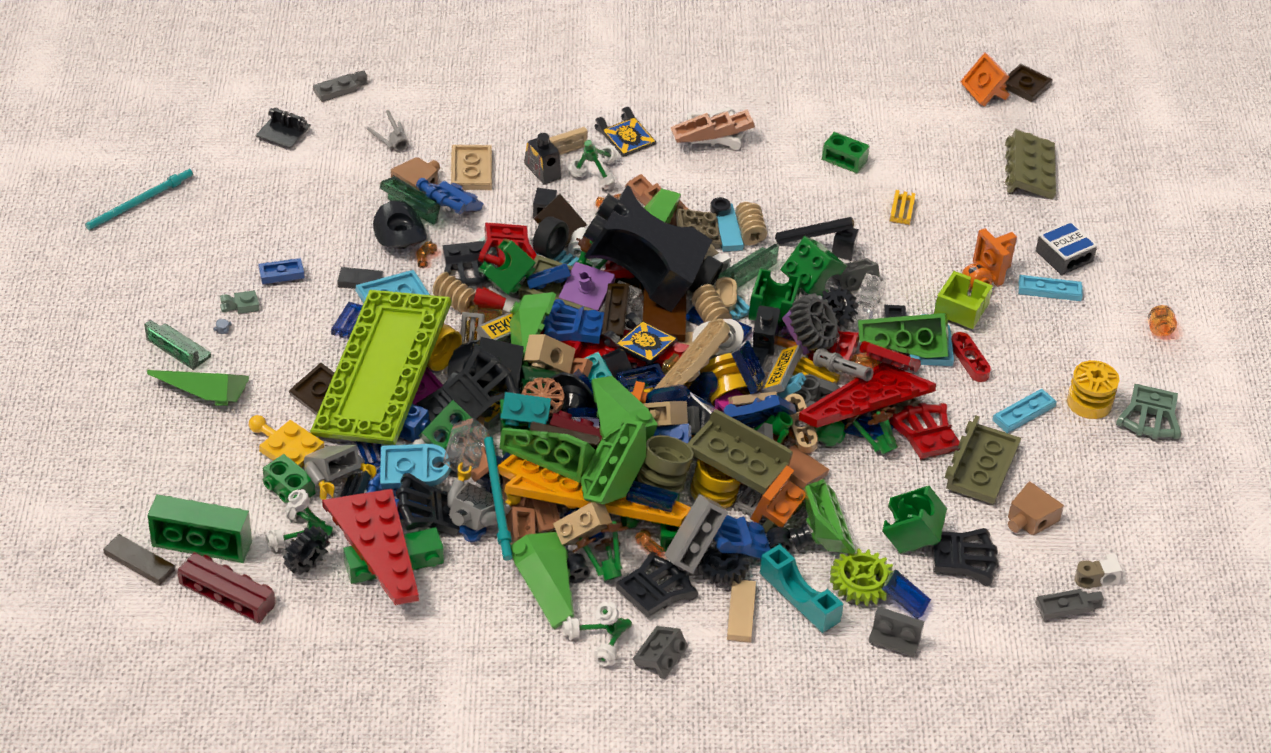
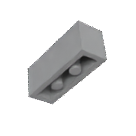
(696, 533)

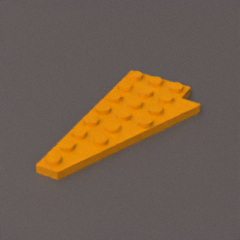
(542, 484)

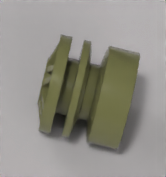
(666, 463)

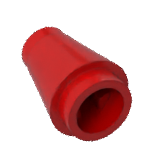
(488, 299)

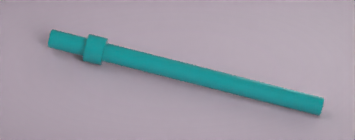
(172, 181)
(504, 535)

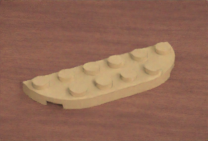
(697, 354)

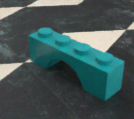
(781, 571)

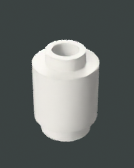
(573, 246)

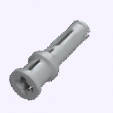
(835, 362)

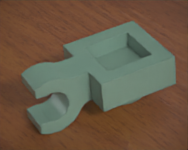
(242, 302)

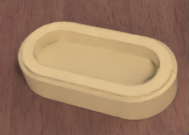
(727, 291)

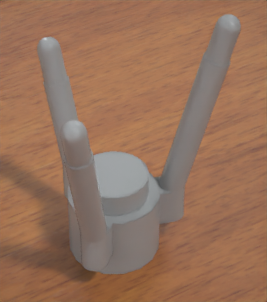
(397, 138)

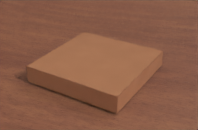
(805, 468)

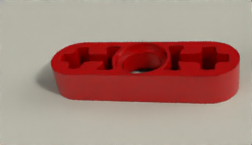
(970, 365)

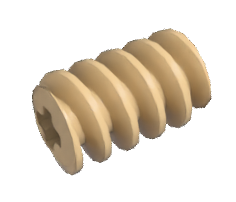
(751, 223)
(460, 294)
(709, 304)

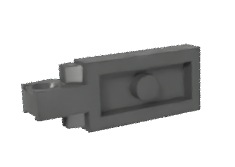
(340, 86)
(1068, 603)

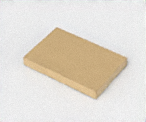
(472, 166)

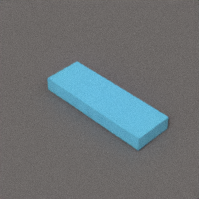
(730, 232)
(1050, 288)
(1024, 410)

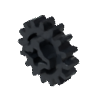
(836, 300)
(306, 550)
(723, 566)

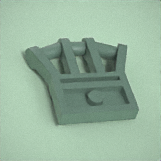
(1155, 402)

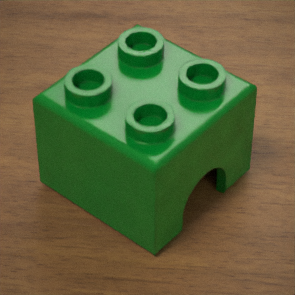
(814, 265)
(515, 267)
(773, 294)
(918, 520)

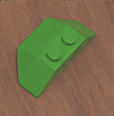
(615, 463)
(827, 518)

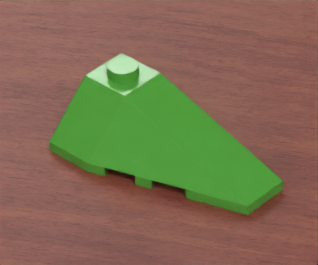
(914, 335)

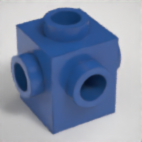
(415, 423)

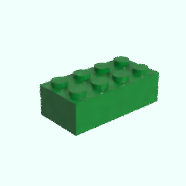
(200, 528)

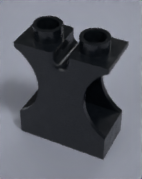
(655, 252)

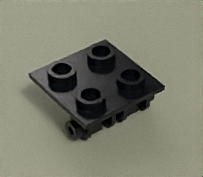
(283, 128)

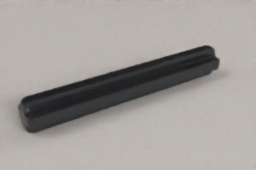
(815, 230)

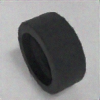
(550, 237)
(707, 273)

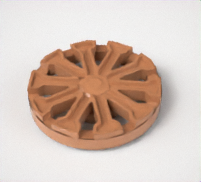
(546, 393)

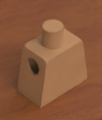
(415, 169)
(1033, 510)

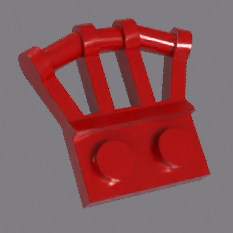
(496, 233)
(890, 357)
(930, 441)

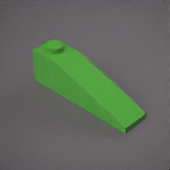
(663, 205)
(529, 318)
(208, 386)
(617, 404)
(549, 450)
(544, 568)

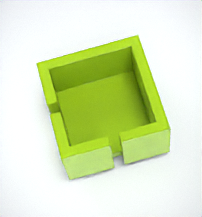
(956, 303)

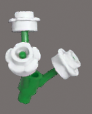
(607, 155)
(296, 510)
(609, 620)

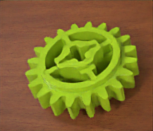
(862, 582)

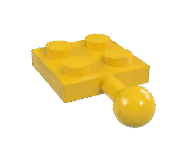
(287, 440)

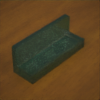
(401, 191)
(749, 266)
(176, 344)

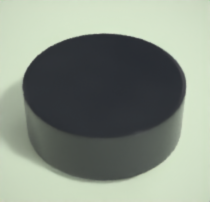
(720, 206)

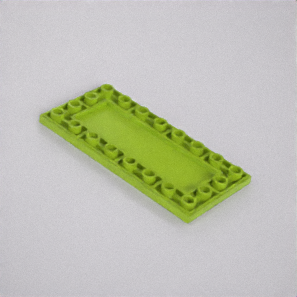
(381, 367)

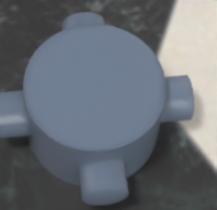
(222, 326)

